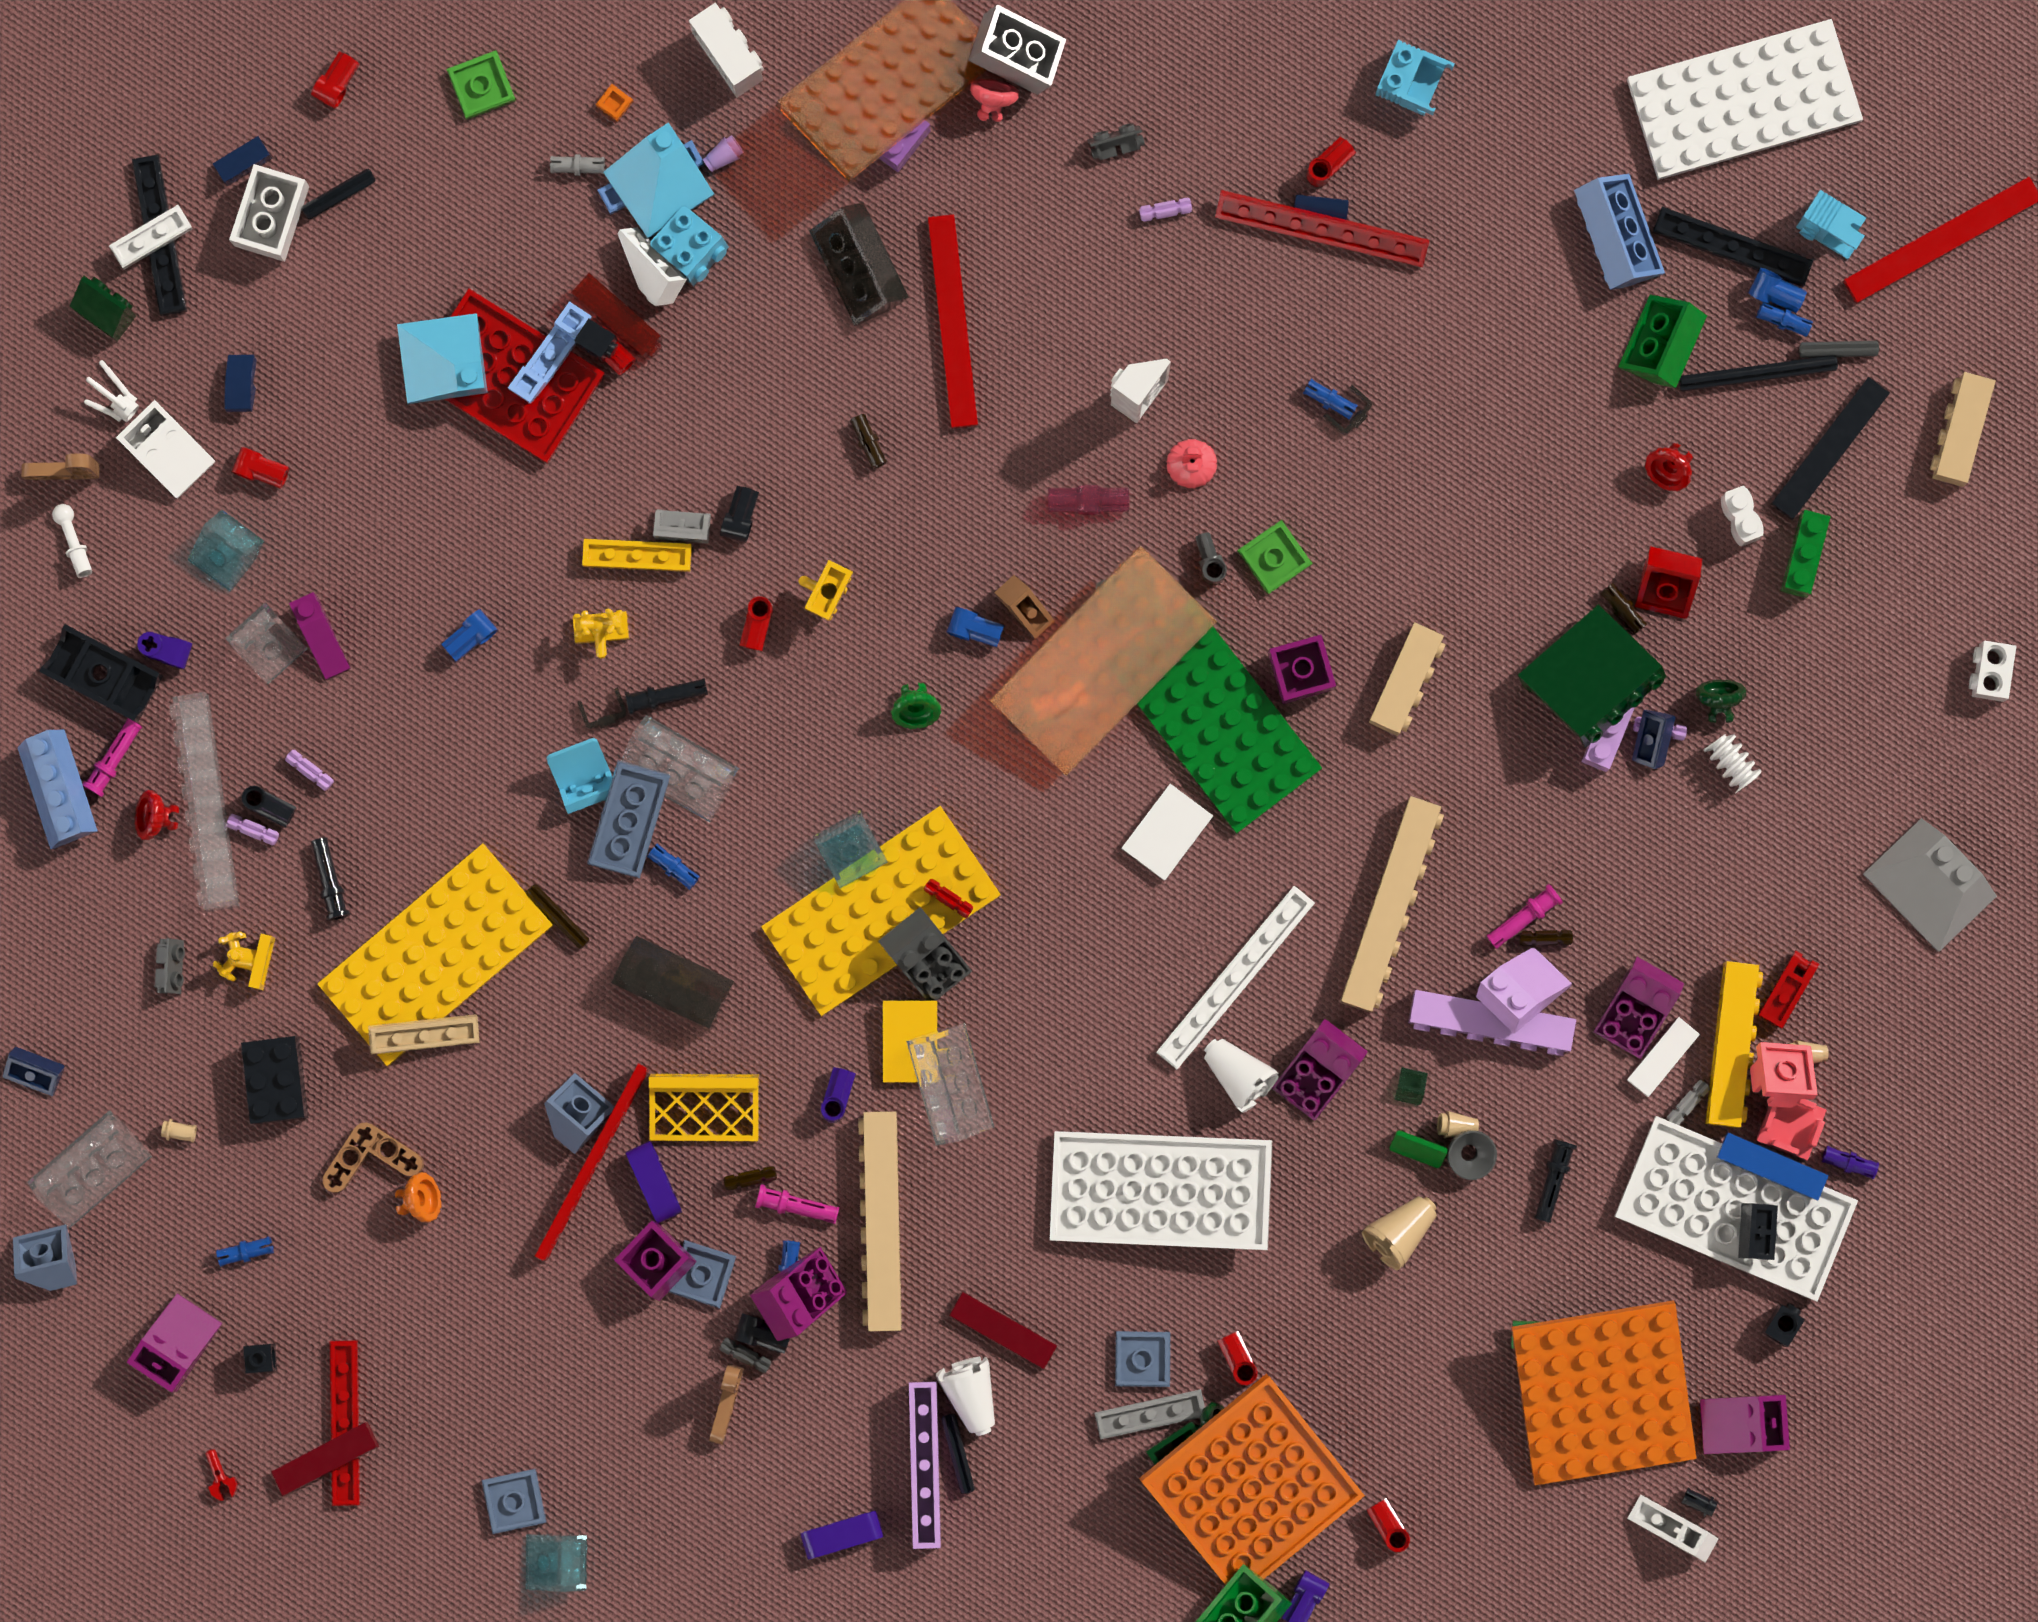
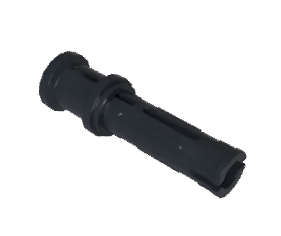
(652, 698)
(336, 892)
(1558, 1167)

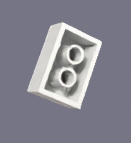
(727, 49)
(269, 212)

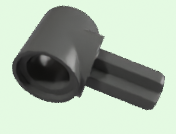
(1209, 557)

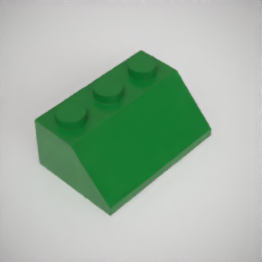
(1663, 340)
(1246, 1599)

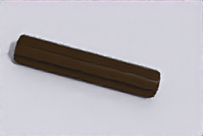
(557, 916)

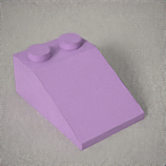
(1522, 988)

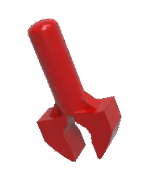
(219, 1476)

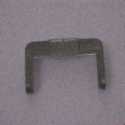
(1358, 418)
(605, 720)

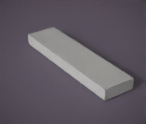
(1149, 1414)

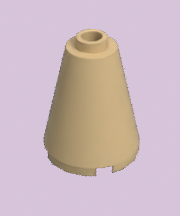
(1400, 1231)

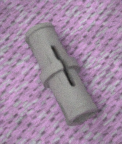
(577, 164)

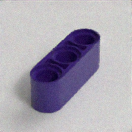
(653, 1182)
(841, 1535)

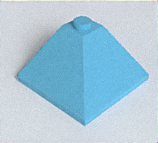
(658, 180)
(442, 358)

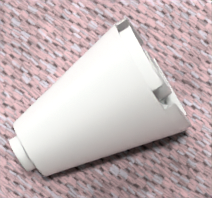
(1239, 1073)
(970, 1393)

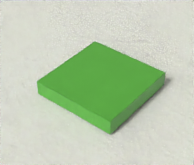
(481, 85)
(1274, 557)

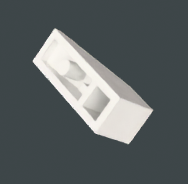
(652, 272)
(1673, 1528)

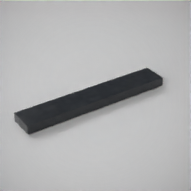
(1732, 246)
(165, 260)
(1830, 448)

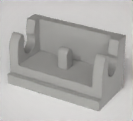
(681, 526)

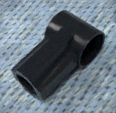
(738, 521)
(270, 806)
(756, 1332)

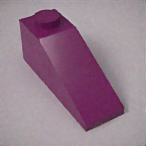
(319, 635)

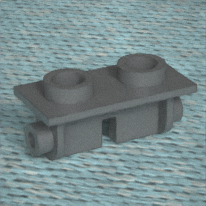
(1106, 142)
(171, 953)

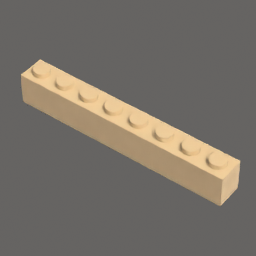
(1390, 905)
(882, 1221)

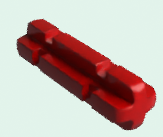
(948, 898)

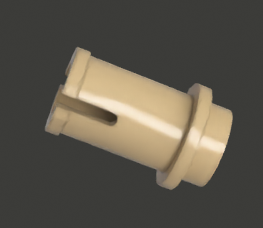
(178, 1131)

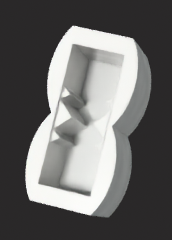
(1745, 523)

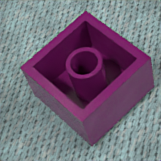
(1302, 669)
(655, 1260)

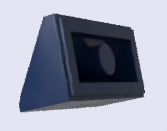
(241, 161)
(1327, 206)
(1653, 739)
(33, 1071)

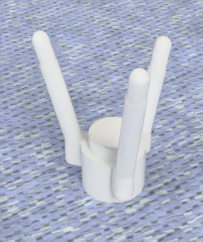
(123, 407)

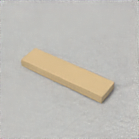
(423, 1034)

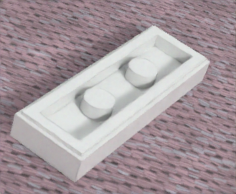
(151, 237)
(1663, 1057)

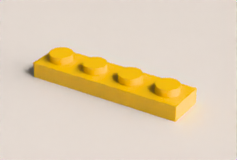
(637, 555)

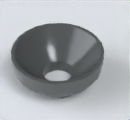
(1483, 1160)

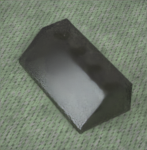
(858, 263)
(672, 982)

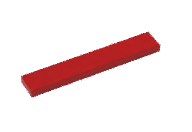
(344, 1417)

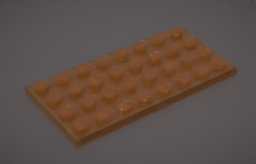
(884, 83)
(1102, 660)

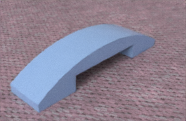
(550, 354)

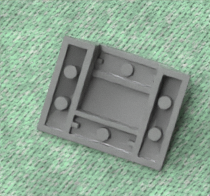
(1931, 883)

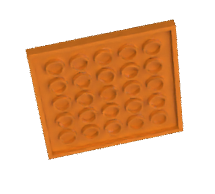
(1604, 1392)
(1252, 1484)

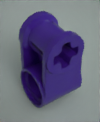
(168, 651)

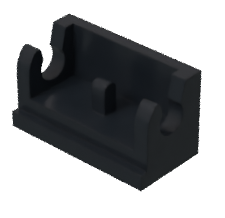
(1758, 1231)

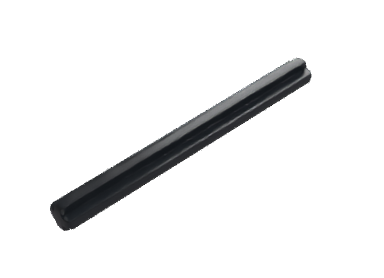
(1758, 373)

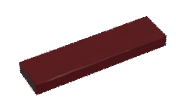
(1003, 1330)
(325, 1459)

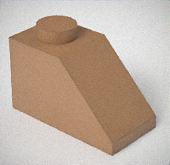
(1024, 606)

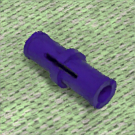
(1850, 1162)

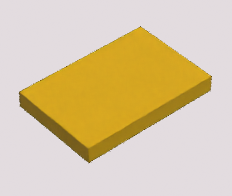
(901, 1023)

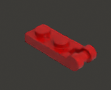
(1788, 990)

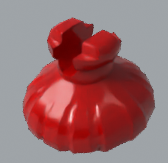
(1669, 468)
(153, 815)

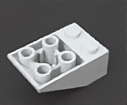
(165, 449)

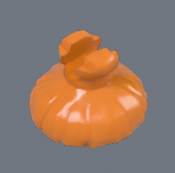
(420, 1198)

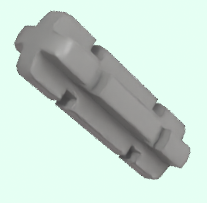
(1689, 1102)

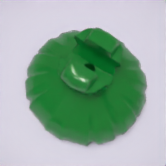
(915, 708)

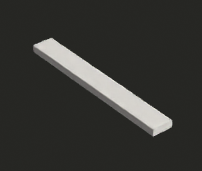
(1235, 977)

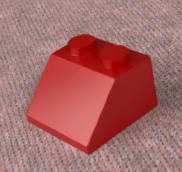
(1668, 582)

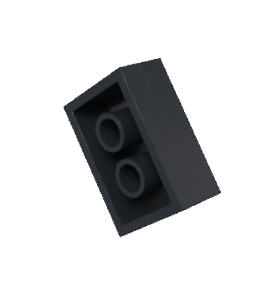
(274, 1080)

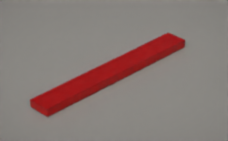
(1322, 228)
(1942, 240)
(952, 321)
(592, 1162)

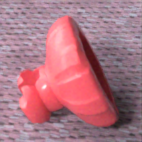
(993, 96)
(1187, 473)

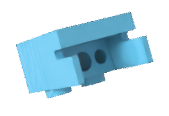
(1412, 78)
(1832, 224)

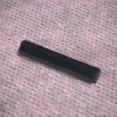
(338, 193)
(958, 1453)

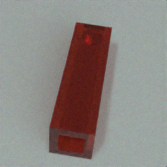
(617, 317)

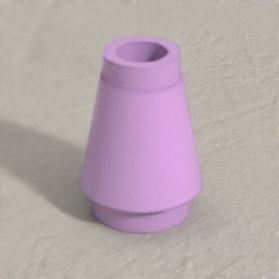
(723, 153)

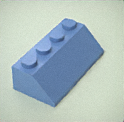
(1619, 231)
(56, 787)

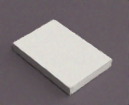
(1167, 832)

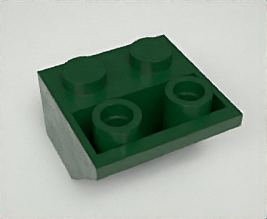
(102, 309)

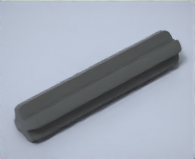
(1838, 349)

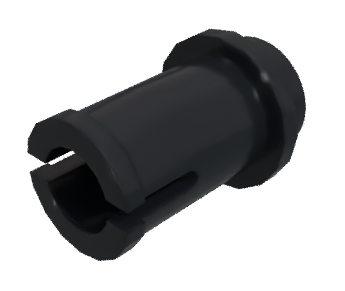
(1699, 1502)

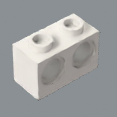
(2000, 672)

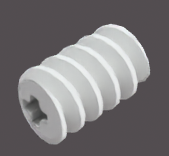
(1733, 761)

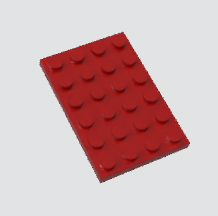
(506, 349)

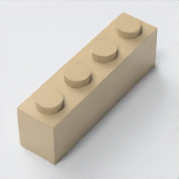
(1963, 429)
(1406, 680)

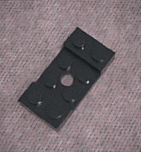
(127, 682)

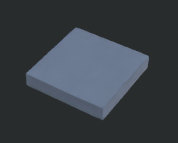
(708, 1277)
(1142, 1359)
(514, 1501)

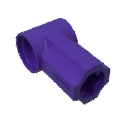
(838, 1092)
(1307, 1594)

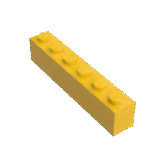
(1732, 1044)

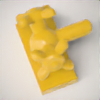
(827, 590)
(600, 628)
(246, 958)

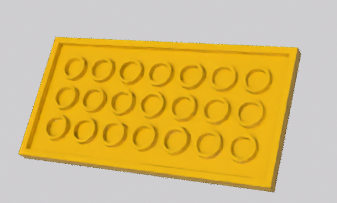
(835, 931)
(438, 949)

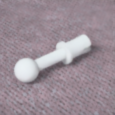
(63, 515)

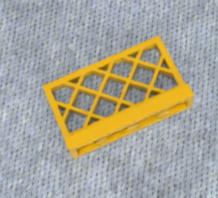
(704, 1083)

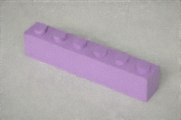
(1477, 1021)
(924, 1465)

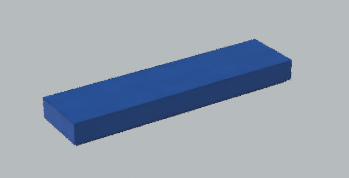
(1772, 1166)

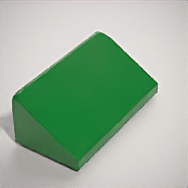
(1418, 1149)

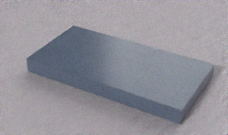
(628, 819)

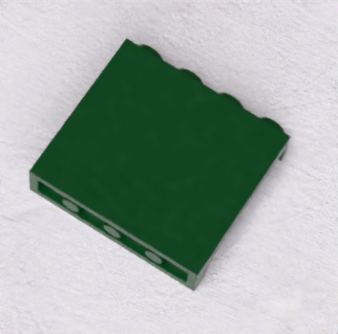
(1593, 675)

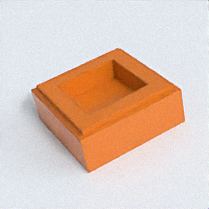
(614, 102)

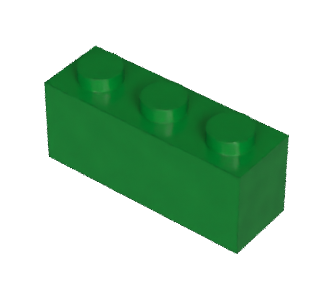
(1805, 554)

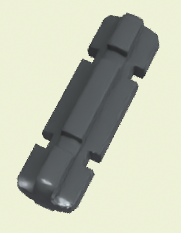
(745, 1355)

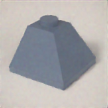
(576, 1112)
(45, 1258)

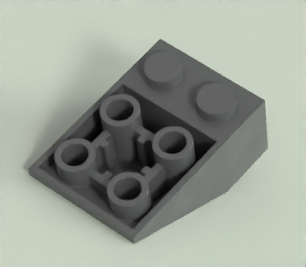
(925, 955)

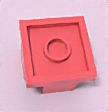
(1784, 1073)
(1793, 1129)

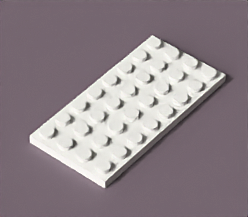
(1744, 99)
(1161, 1190)
(1697, 1202)

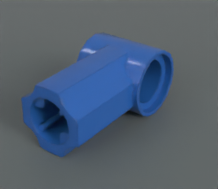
(1771, 287)
(969, 626)
(475, 631)

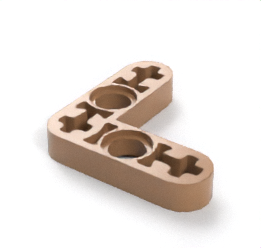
(75, 467)
(374, 1147)
(730, 1387)

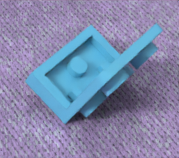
(690, 245)
(581, 774)

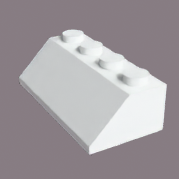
(1138, 387)

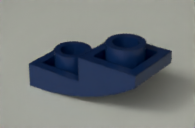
(239, 383)

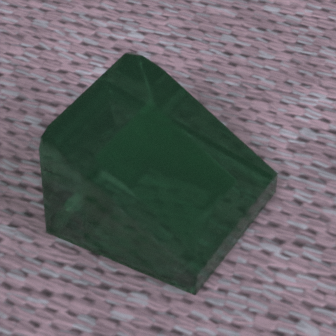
(1411, 1086)

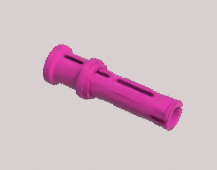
(105, 768)
(1534, 909)
(784, 1202)

